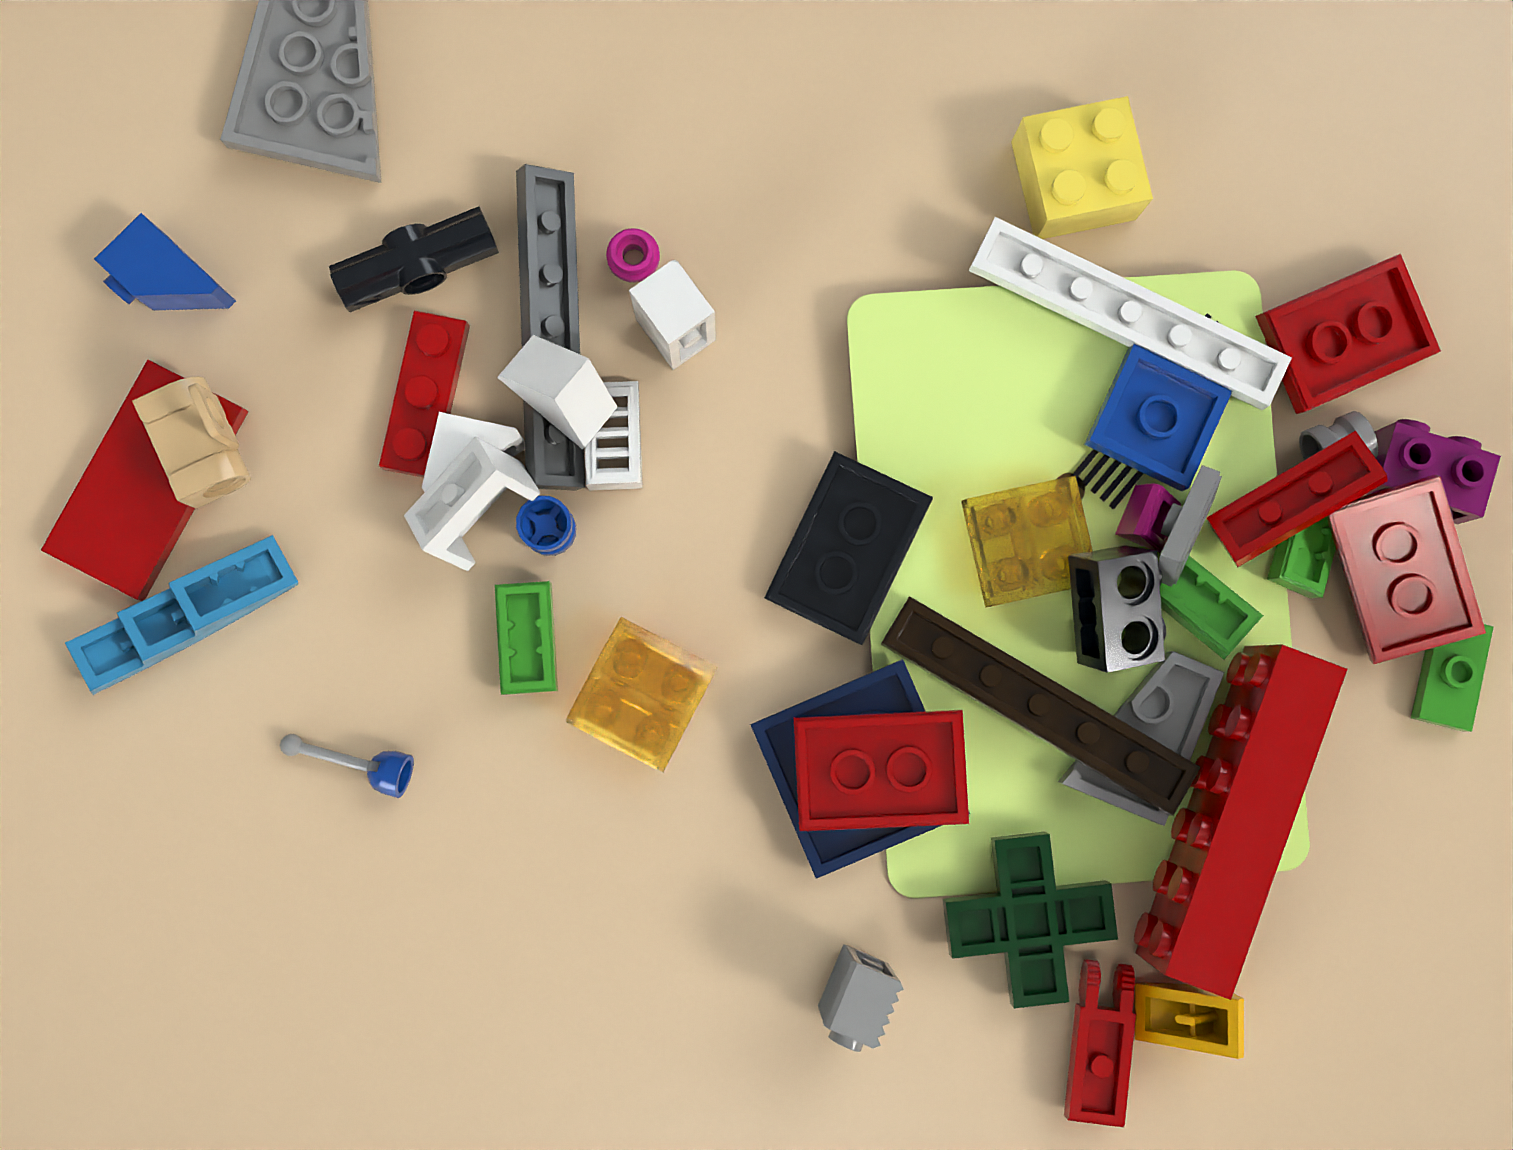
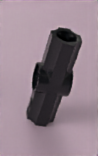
(413, 259)

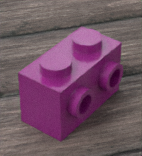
(1412, 453)

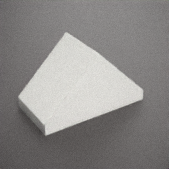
(560, 388)
(456, 432)

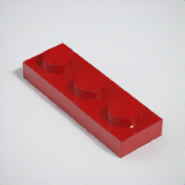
(423, 390)
(1297, 498)

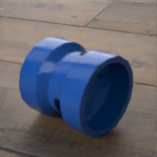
(539, 520)

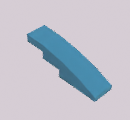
(182, 614)

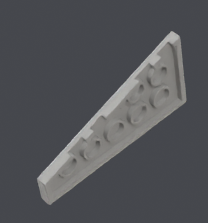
(308, 88)

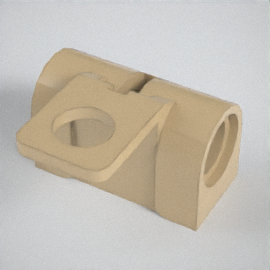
(193, 441)

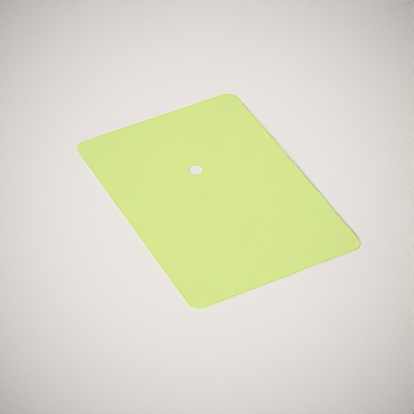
(997, 396)

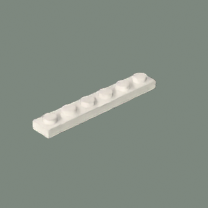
(1129, 312)

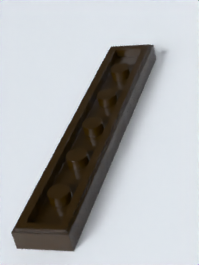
(1041, 706)

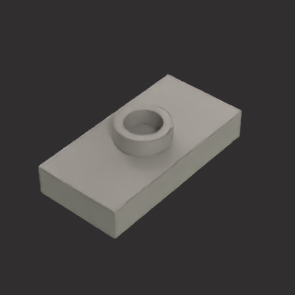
(1185, 523)

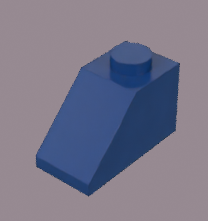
(158, 272)

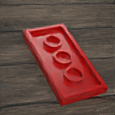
(123, 508)

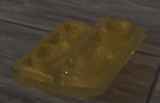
(1025, 539)
(641, 694)

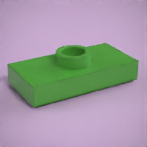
(1304, 560)
(1208, 608)
(526, 638)
(1452, 682)

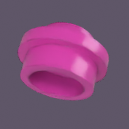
(633, 240)

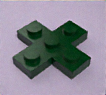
(1030, 919)

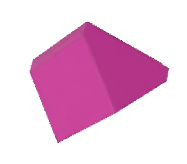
(1146, 516)

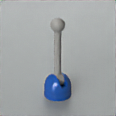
(386, 772)

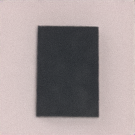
(848, 548)

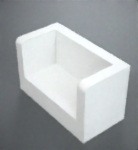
(673, 314)
(462, 497)

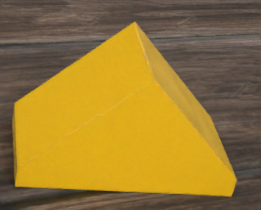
(1189, 1019)

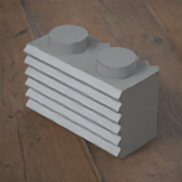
(858, 999)

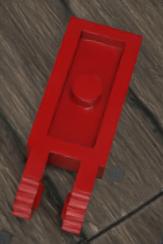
(1101, 1049)

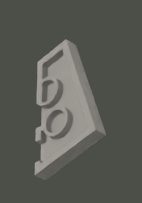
(1167, 708)

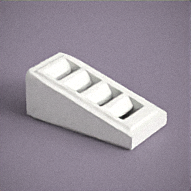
(617, 477)

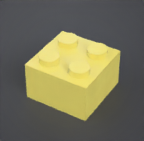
(1081, 168)

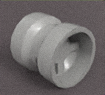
(1320, 436)

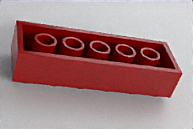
(1238, 816)

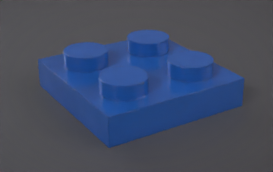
(1158, 418)

